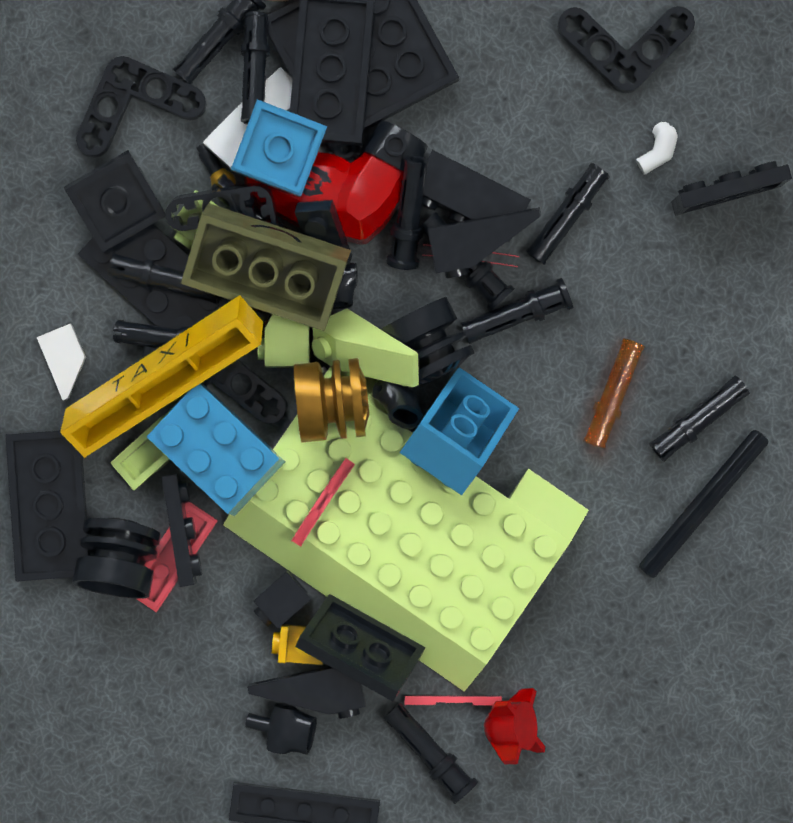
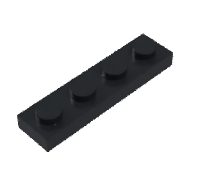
(282, 805)

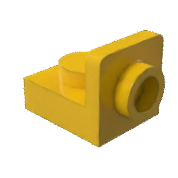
(284, 645)

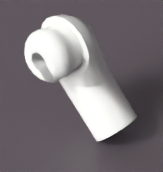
(663, 148)

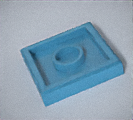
(278, 148)

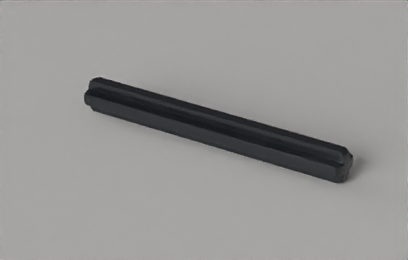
(703, 503)

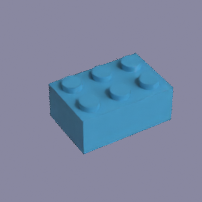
(459, 431)
(215, 449)

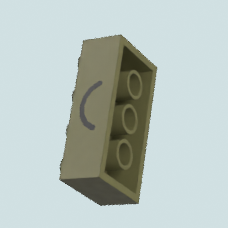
(266, 266)

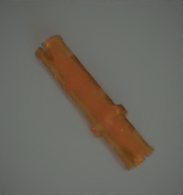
(598, 435)

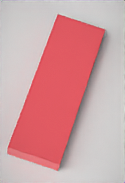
(164, 566)

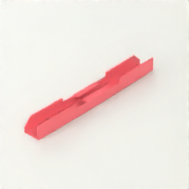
(322, 502)
(431, 700)

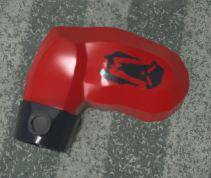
(363, 190)

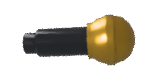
(213, 165)

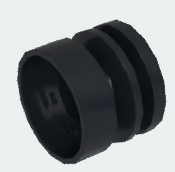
(426, 335)
(117, 550)

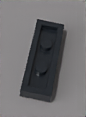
(181, 529)

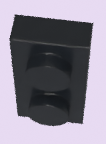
(321, 222)

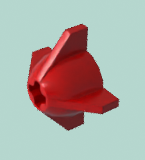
(513, 726)

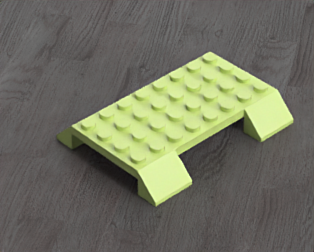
(407, 545)

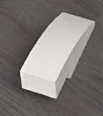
(228, 135)

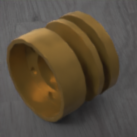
(330, 400)

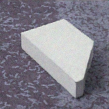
(63, 357)

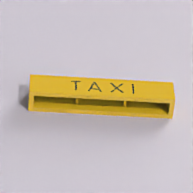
(162, 376)

